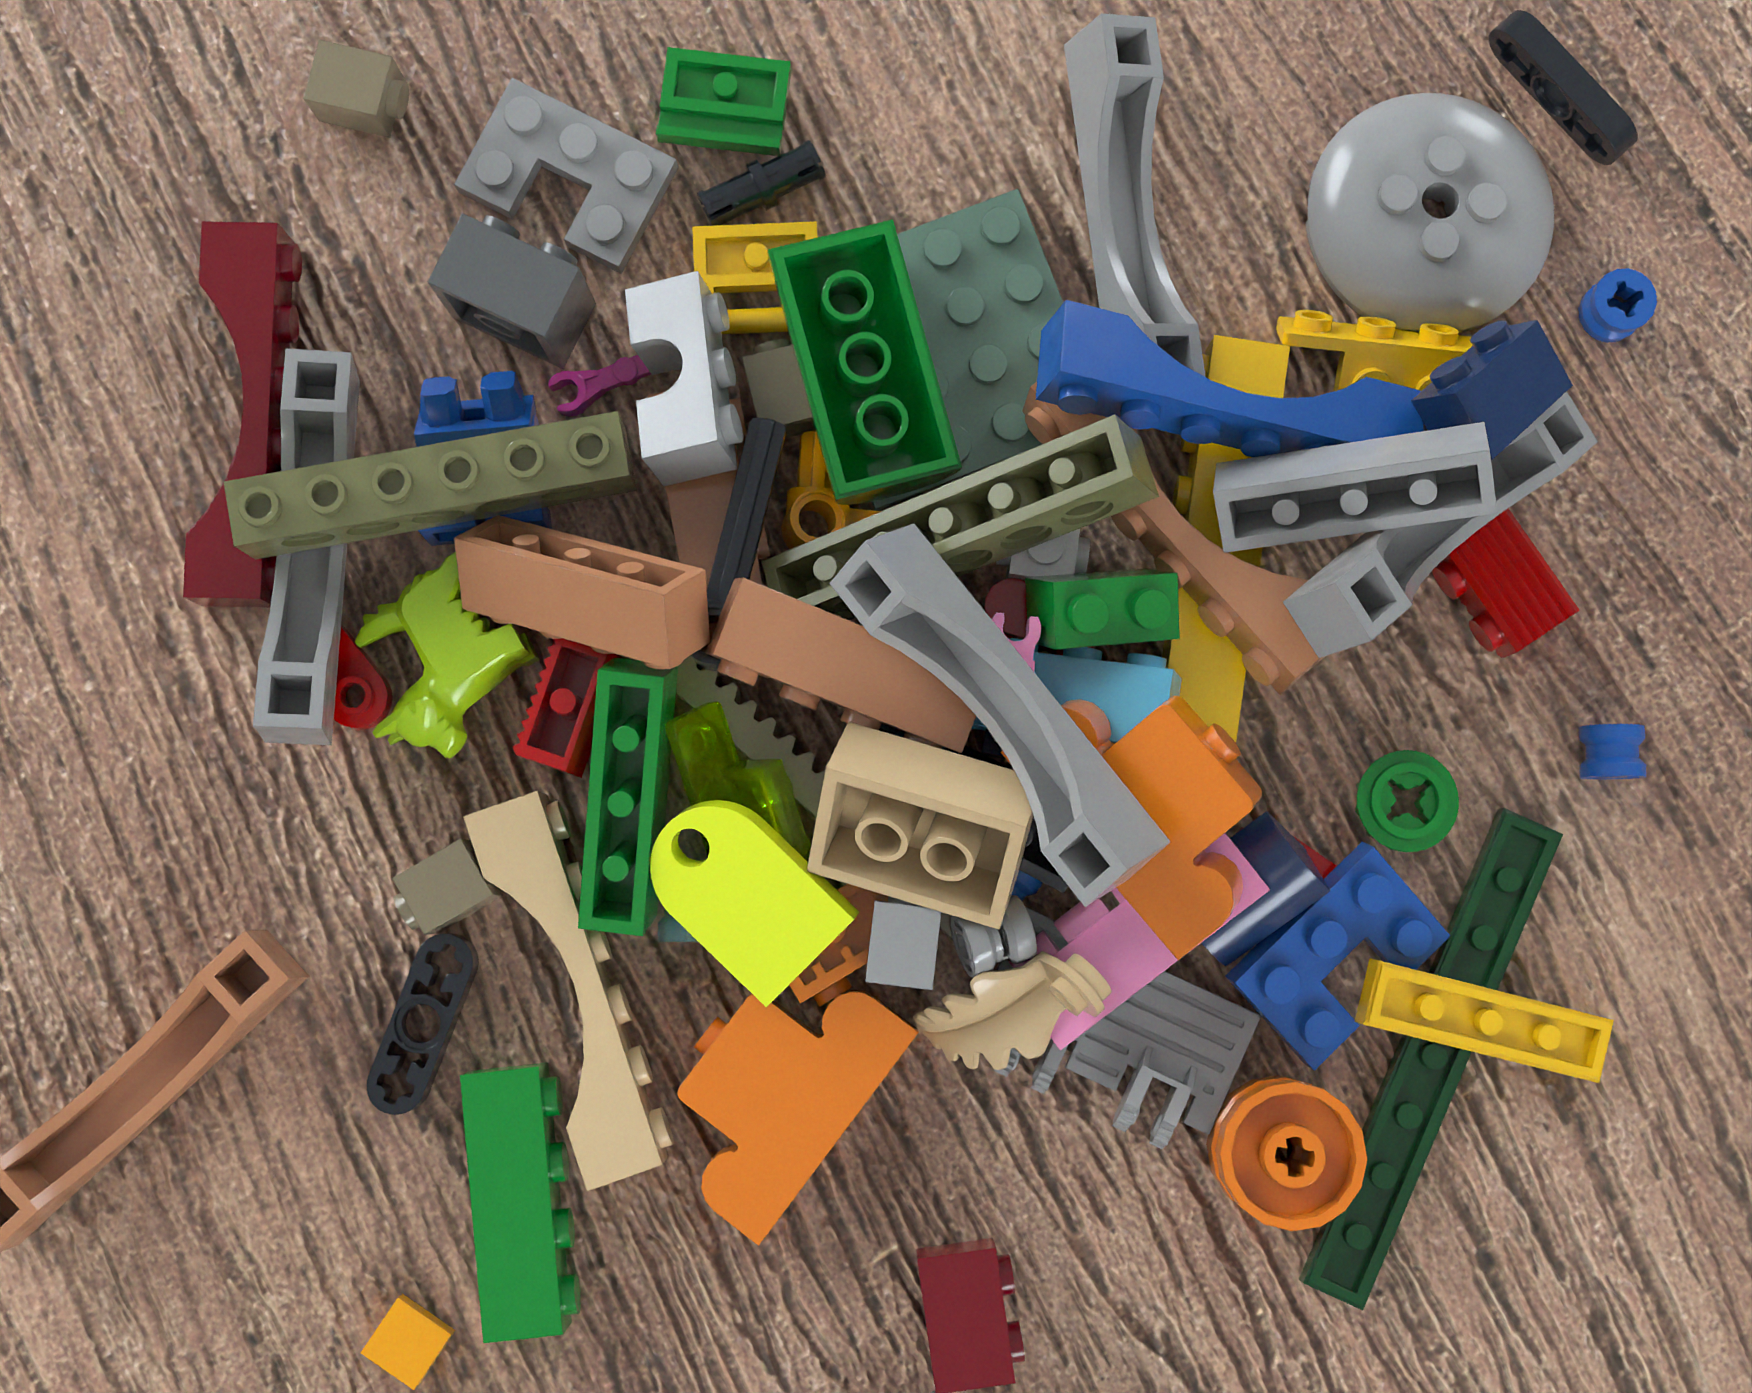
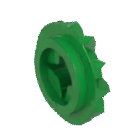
(1436, 804)

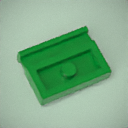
(723, 101)

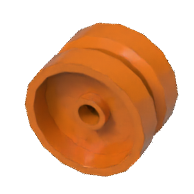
(1324, 1161)

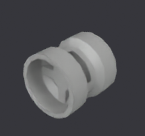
(983, 946)

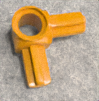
(815, 495)

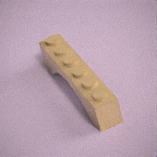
(612, 1118)

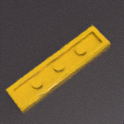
(1483, 1020)

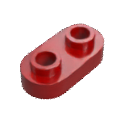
(358, 669)

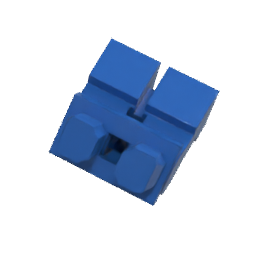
(448, 418)

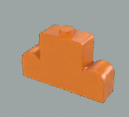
(1194, 794)
(785, 1097)

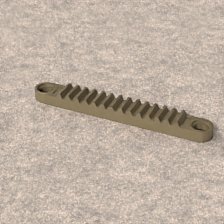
(759, 739)

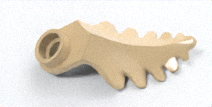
(1013, 1009)

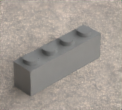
(1355, 487)

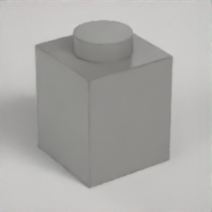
(903, 944)

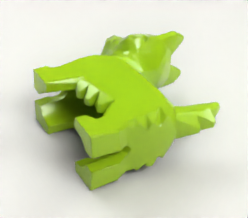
(458, 656)

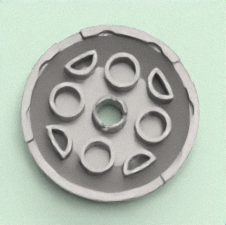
(1396, 258)

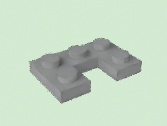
(538, 132)

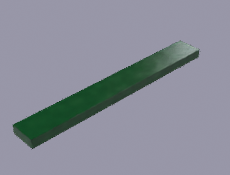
(1425, 1072)

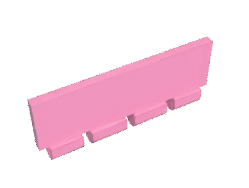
(1124, 945)

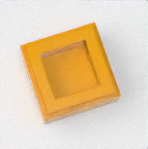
(407, 1341)

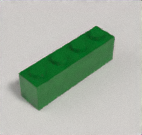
(626, 795)
(518, 1202)

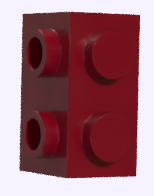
(967, 1315)

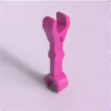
(594, 383)

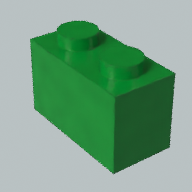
(1104, 607)

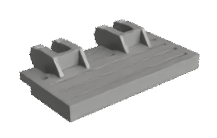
(1165, 1034)

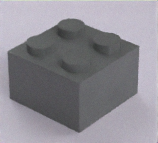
(513, 289)

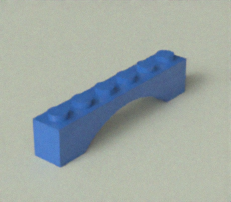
(1110, 367)

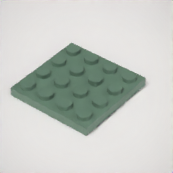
(982, 310)

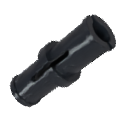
(761, 184)

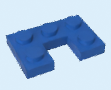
(1287, 967)

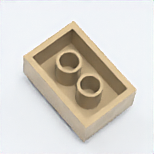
(921, 825)

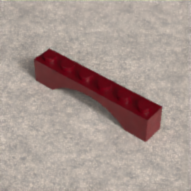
(250, 280)

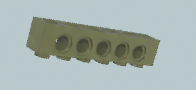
(430, 486)
(989, 511)

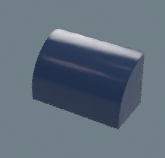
(1292, 885)

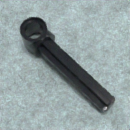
(744, 517)

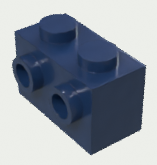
(1499, 381)

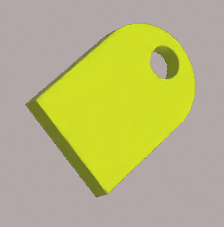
(749, 898)

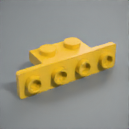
(1375, 347)

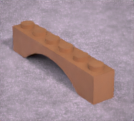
(1231, 594)
(192, 1036)

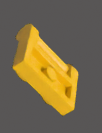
(737, 262)

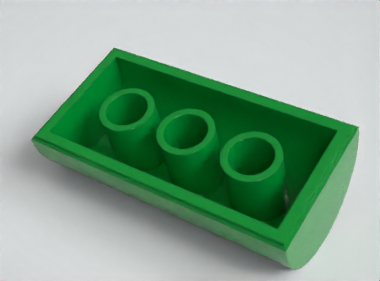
(865, 363)

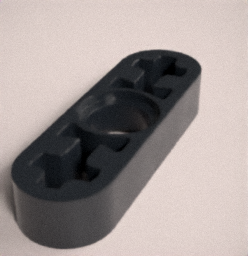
(1563, 87)
(419, 1073)

